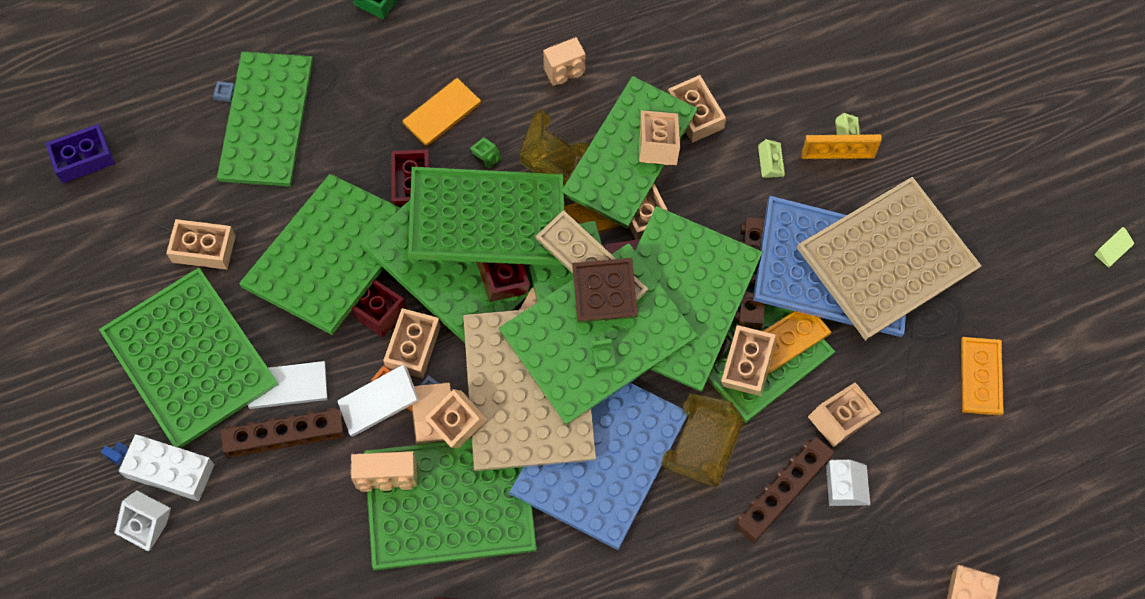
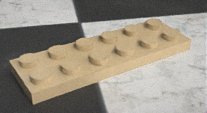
(573, 244)

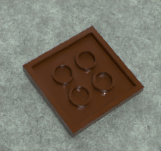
(604, 290)

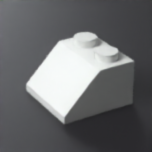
(847, 483)
(141, 520)

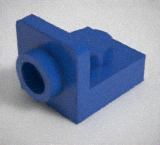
(115, 454)

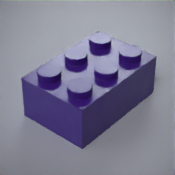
(80, 153)

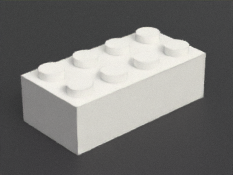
(166, 467)

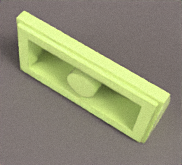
(847, 125)
(771, 159)
(1115, 247)

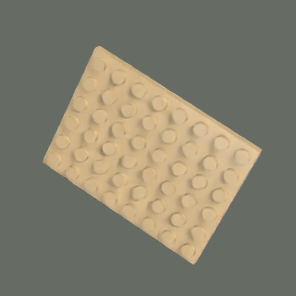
(888, 257)
(520, 420)

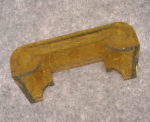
(548, 153)
(706, 440)

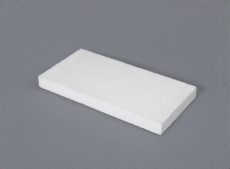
(296, 385)
(378, 400)

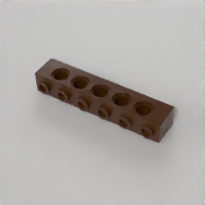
(751, 319)
(293, 437)
(753, 529)

